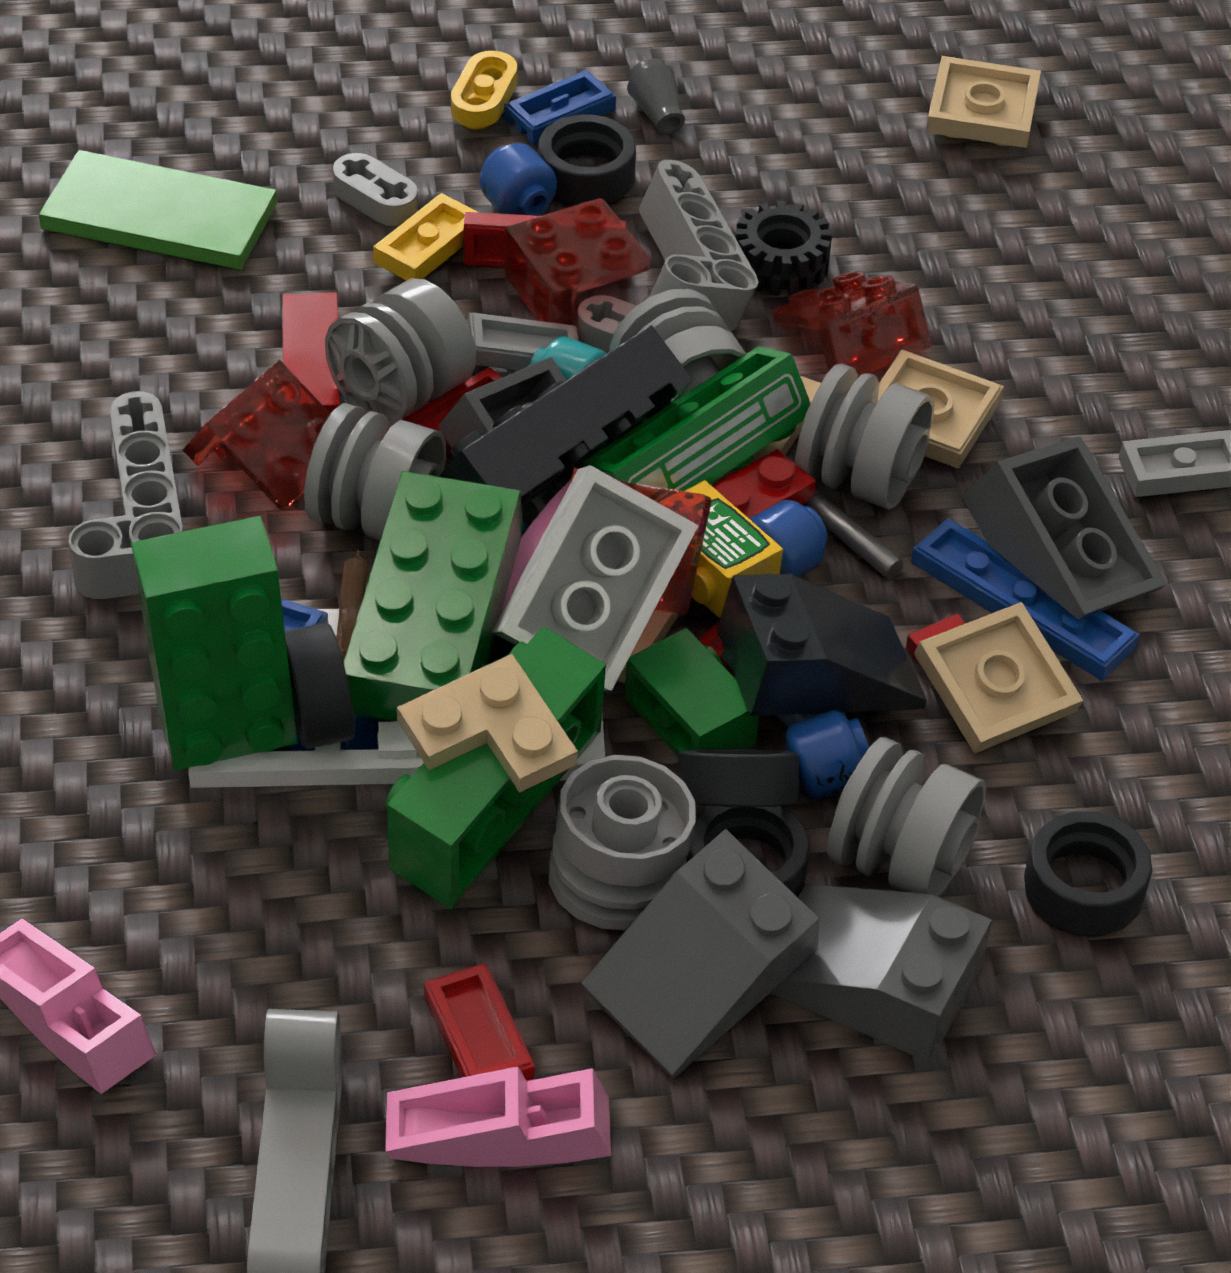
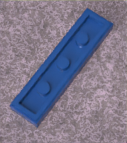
(988, 579)

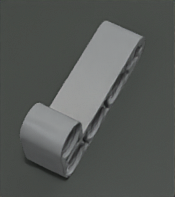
(696, 242)
(102, 547)
(297, 1142)

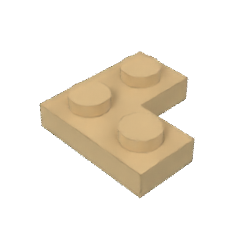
(492, 708)

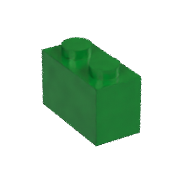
(689, 696)

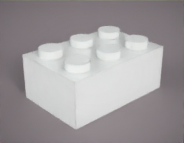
(598, 570)

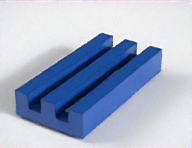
(569, 97)

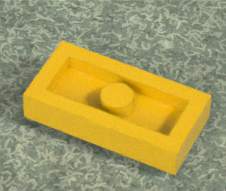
(423, 239)

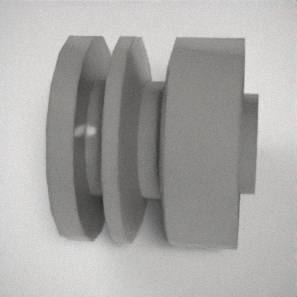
(688, 328)
(401, 350)
(865, 436)
(360, 465)
(893, 814)
(618, 838)

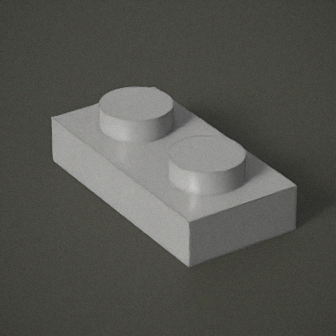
(1177, 463)

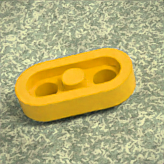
(483, 89)

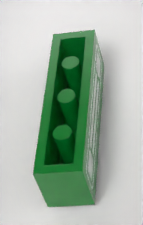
(712, 426)

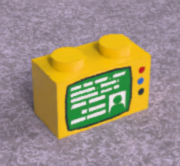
(730, 548)

